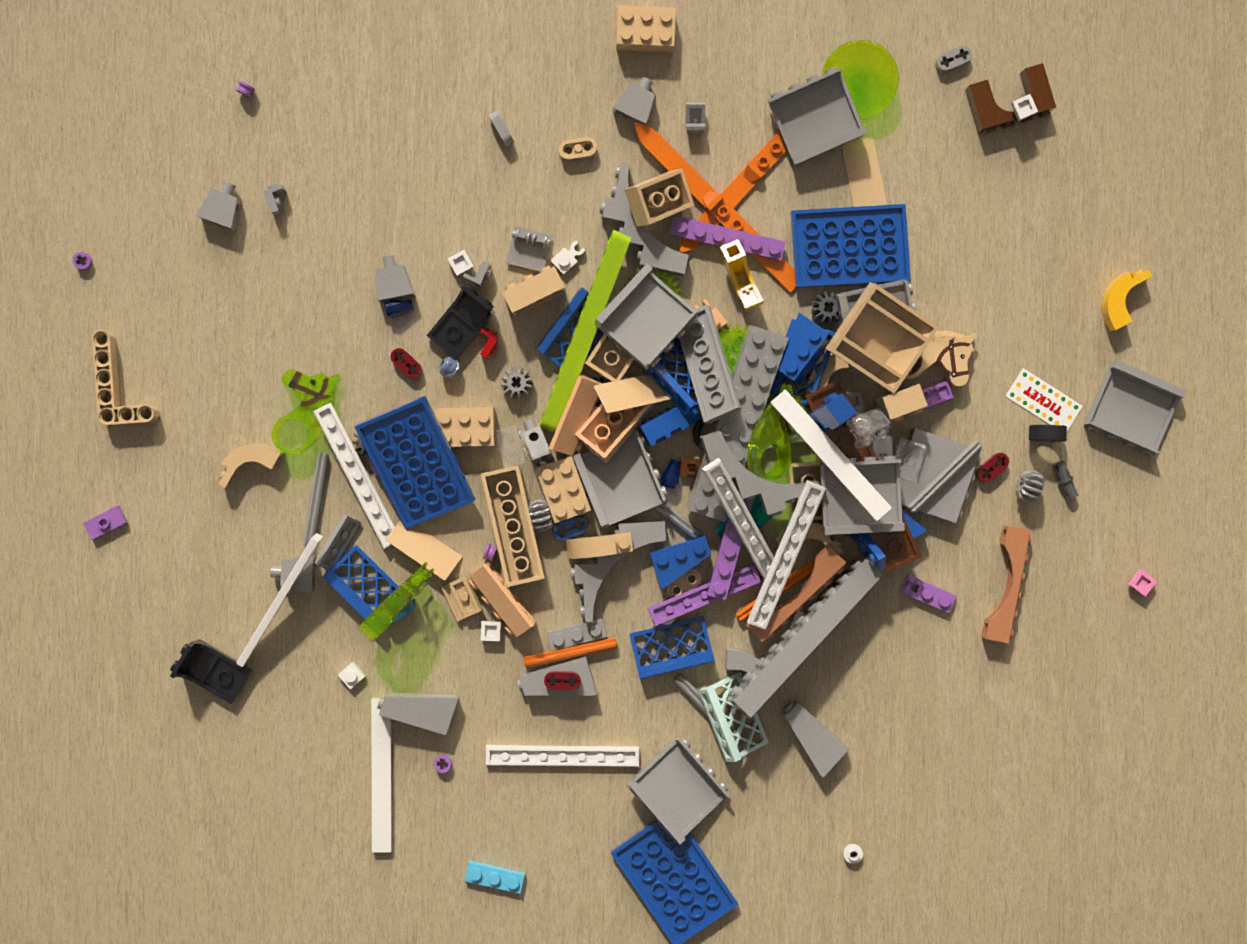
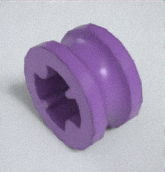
(245, 89)
(80, 266)
(490, 552)
(438, 767)

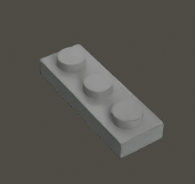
(337, 542)
(576, 634)

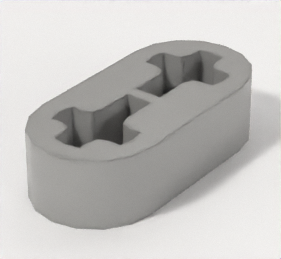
(955, 63)
(501, 128)

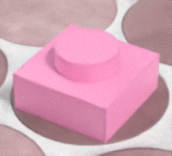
(1142, 582)

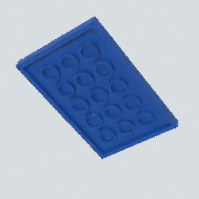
(850, 245)
(415, 462)
(674, 881)

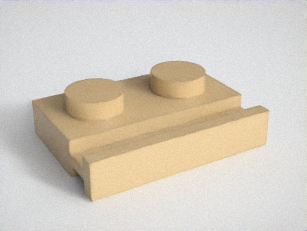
(462, 598)

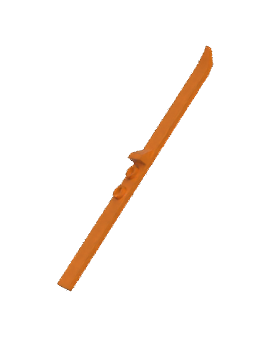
(743, 182)
(710, 198)

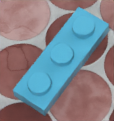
(494, 877)

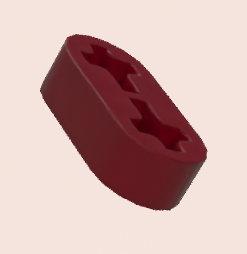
(403, 366)
(995, 470)
(562, 685)

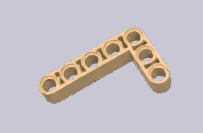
(112, 387)

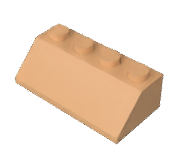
(577, 412)
(608, 431)
(503, 599)

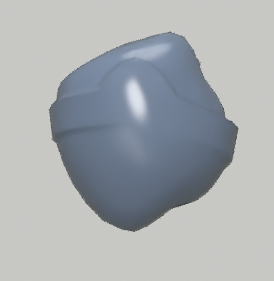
(449, 368)

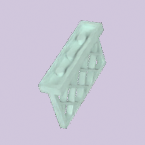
(722, 726)

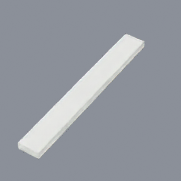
(830, 455)
(355, 472)
(739, 515)
(786, 555)
(280, 598)
(562, 756)
(381, 780)

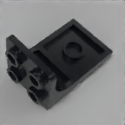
(461, 322)
(211, 670)

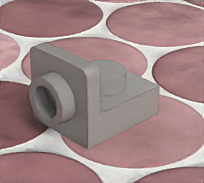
(274, 203)

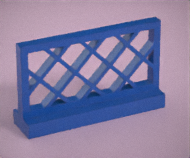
(560, 326)
(780, 378)
(669, 385)
(345, 590)
(677, 663)

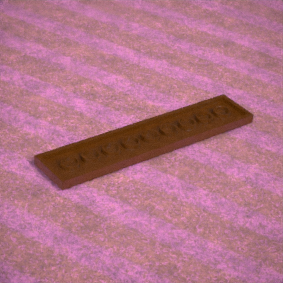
(897, 545)

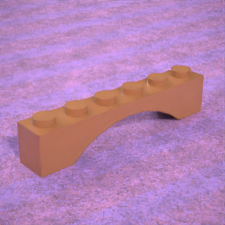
(1014, 545)
(826, 564)

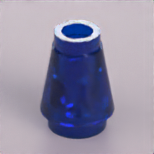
(398, 307)
(671, 474)

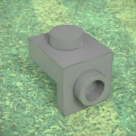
(695, 117)
(483, 274)

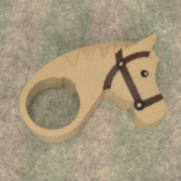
(951, 353)

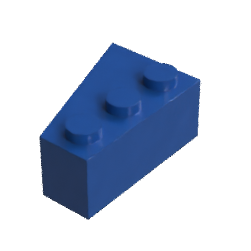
(803, 349)
(833, 412)
(667, 424)
(678, 559)

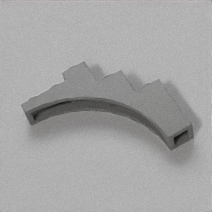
(654, 252)
(748, 484)
(592, 574)

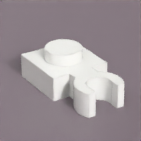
(566, 259)

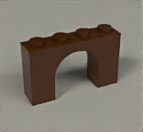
(990, 116)

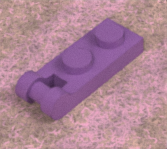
(929, 594)

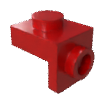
(490, 347)

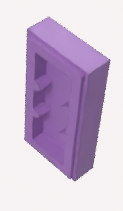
(937, 394)
(105, 522)

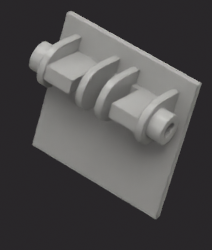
(529, 249)

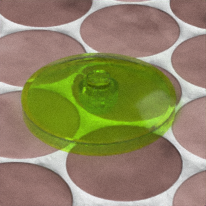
(868, 73)

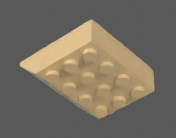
(882, 337)

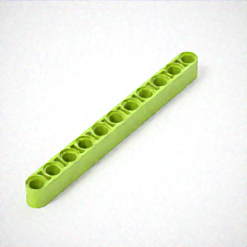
(585, 329)

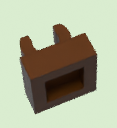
(690, 467)

